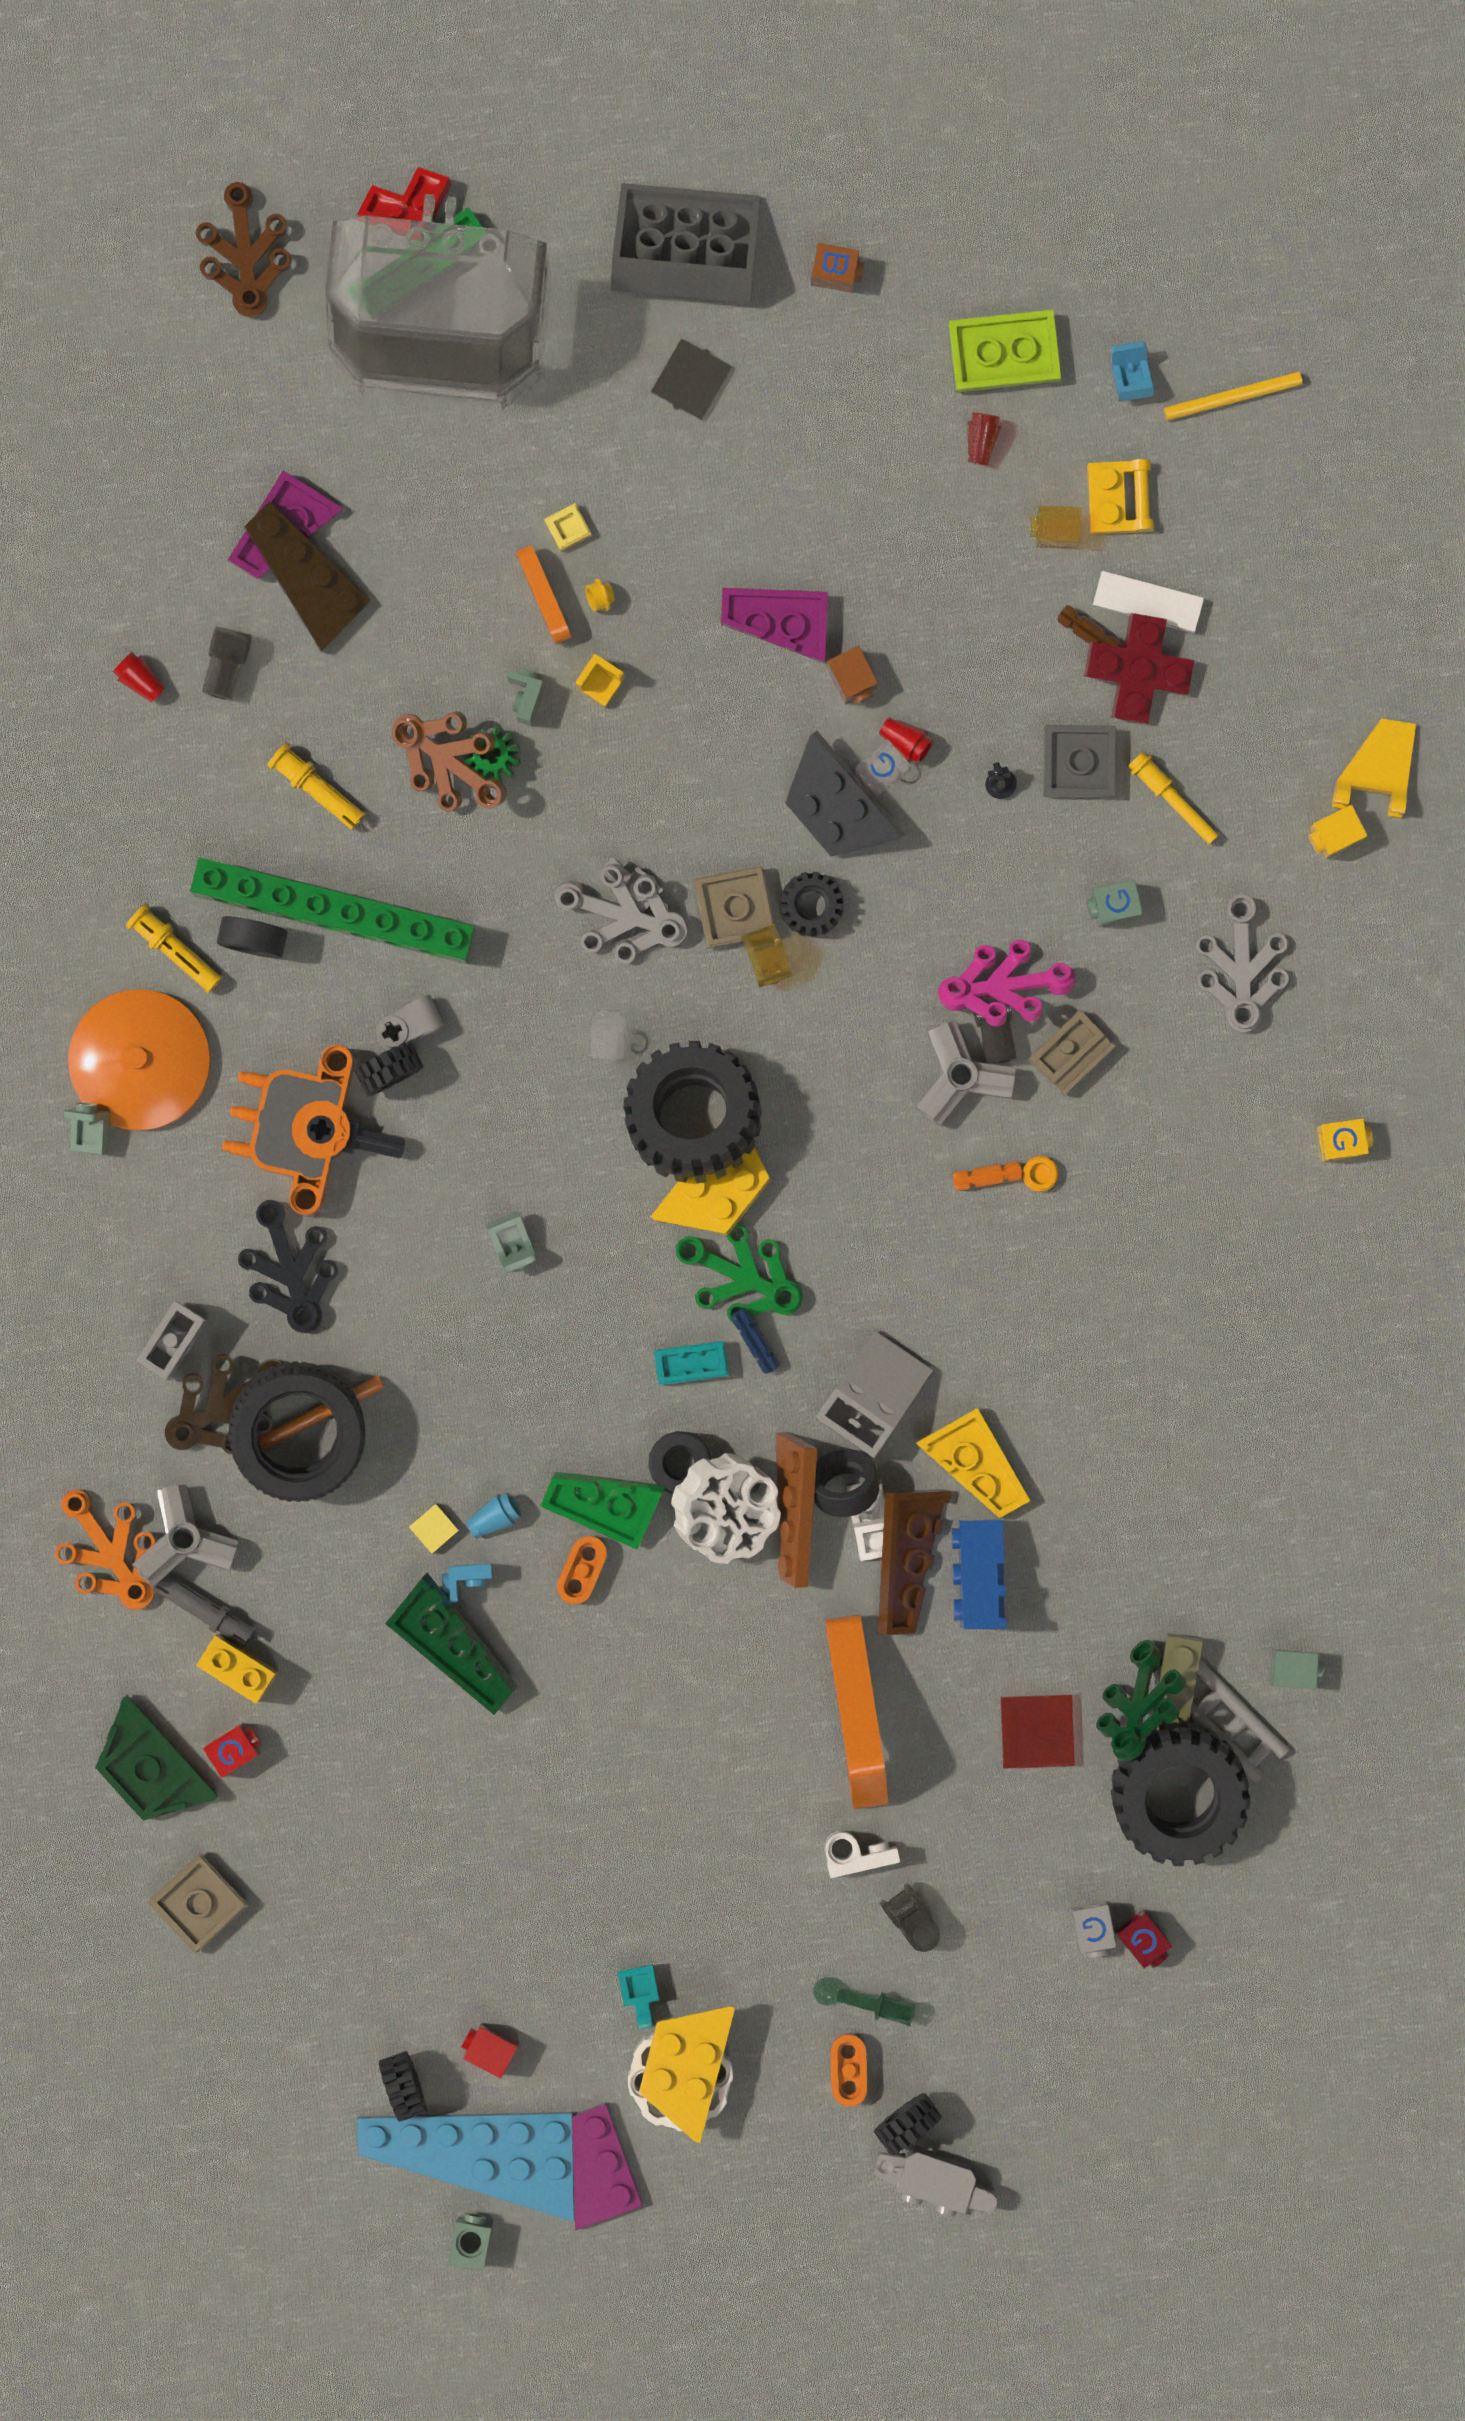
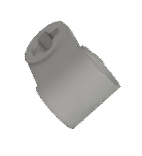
(415, 1020)

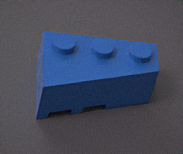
(979, 1574)

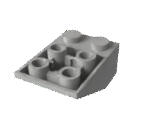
(873, 1394)

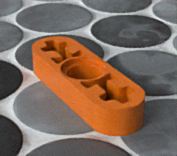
(543, 594)

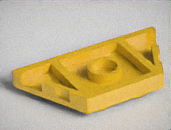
(718, 1202)
(685, 2066)

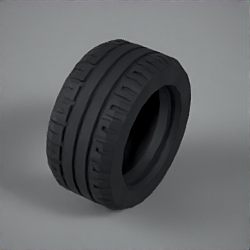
(301, 1482)

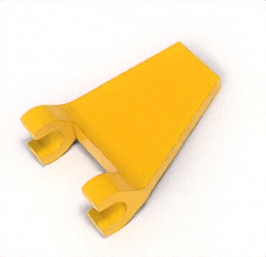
(1380, 766)

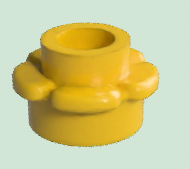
(599, 595)

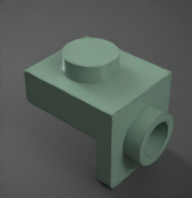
(88, 1128)
(512, 1242)

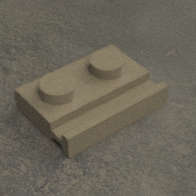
(1071, 1052)

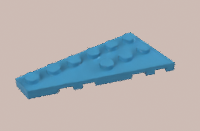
(499, 2155)

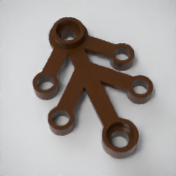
(245, 255)

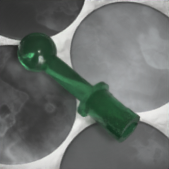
(828, 1992)

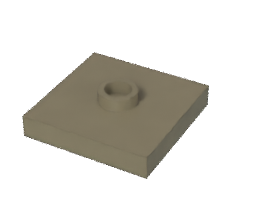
(733, 905)
(198, 1903)

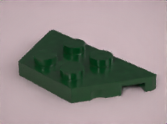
(149, 1767)

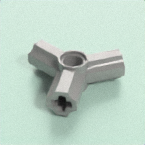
(945, 1093)
(178, 1517)

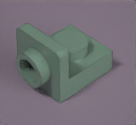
(527, 701)

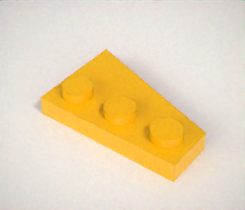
(977, 1462)

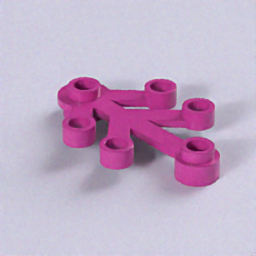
(1002, 986)

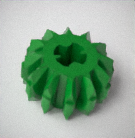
(503, 761)

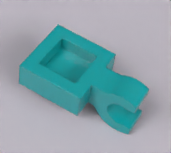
(638, 1989)

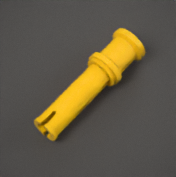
(303, 776)
(162, 938)

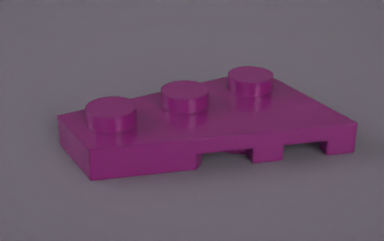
(600, 2169)

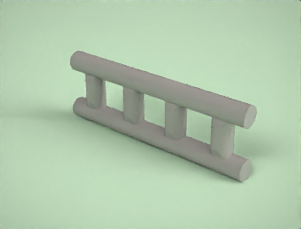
(1244, 1718)

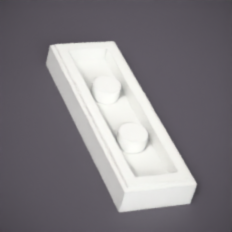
(1129, 596)

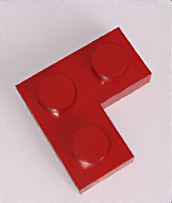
(410, 205)

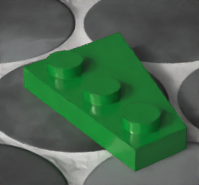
(604, 1505)

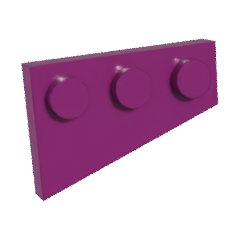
(300, 505)
(779, 617)

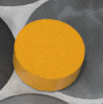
(1040, 1174)

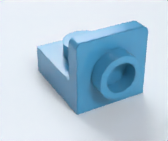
(471, 1574)

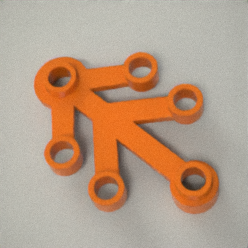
(110, 1554)

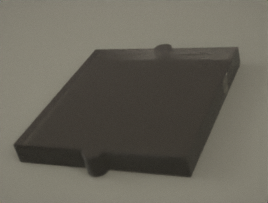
(691, 379)

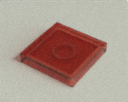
(1037, 1731)

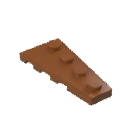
(795, 1501)

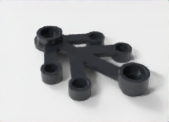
(290, 1272)

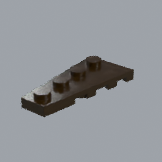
(309, 580)

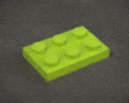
(1004, 351)

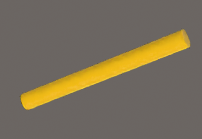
(1232, 396)

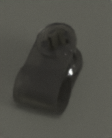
(910, 1917)

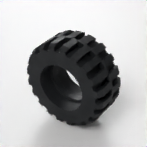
(688, 1068)
(1195, 1837)

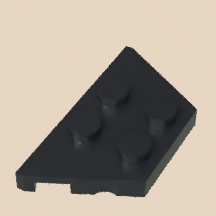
(836, 803)

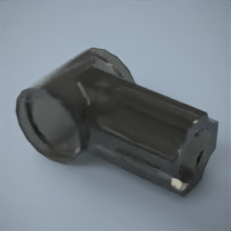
(227, 653)
(996, 1040)

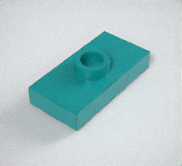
(691, 1363)

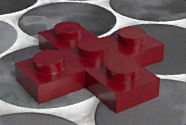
(1139, 668)

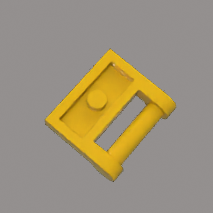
(1108, 497)

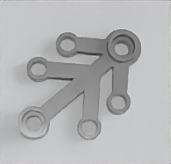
(626, 914)
(1241, 970)

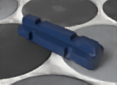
(755, 1340)

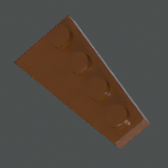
(908, 1540)

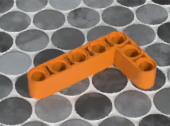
(857, 1712)

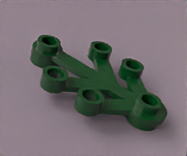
(1130, 1741)

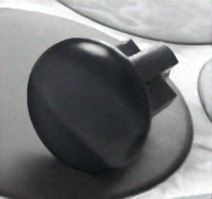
(1000, 782)

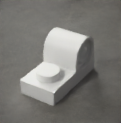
(877, 1856)

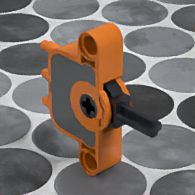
(285, 1123)

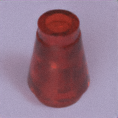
(982, 437)

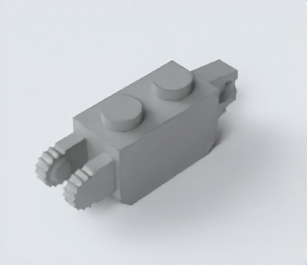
(936, 2181)

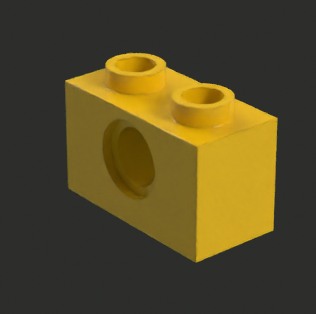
(237, 1668)

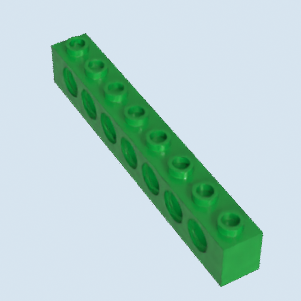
(332, 910)

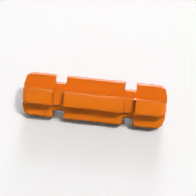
(987, 1175)

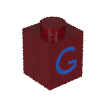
(1144, 1940)

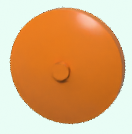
(140, 1059)

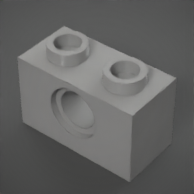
(172, 1340)

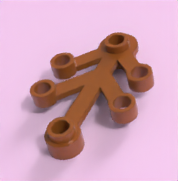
(444, 759)

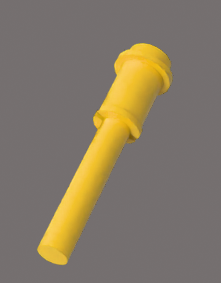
(1160, 785)

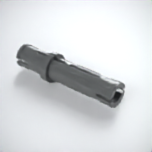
(213, 1615)

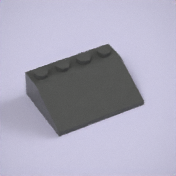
(685, 243)

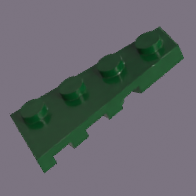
(446, 1639)

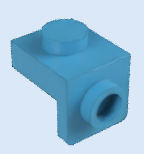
(1131, 371)

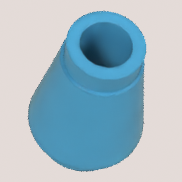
(494, 1516)

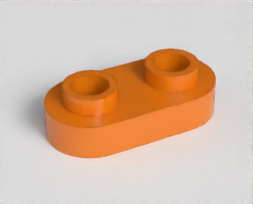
(582, 1570)
(848, 2069)

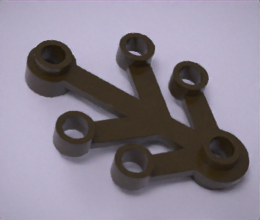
(217, 1409)

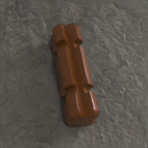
(1085, 627)

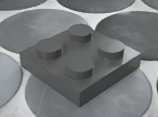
(1079, 761)

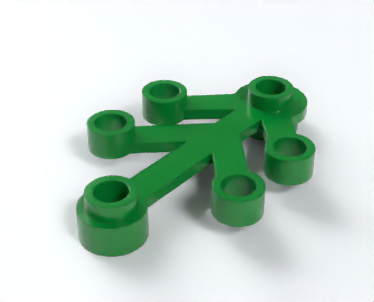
(744, 1278)

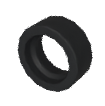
(252, 937)
(850, 1502)

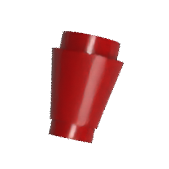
(139, 677)
(908, 740)

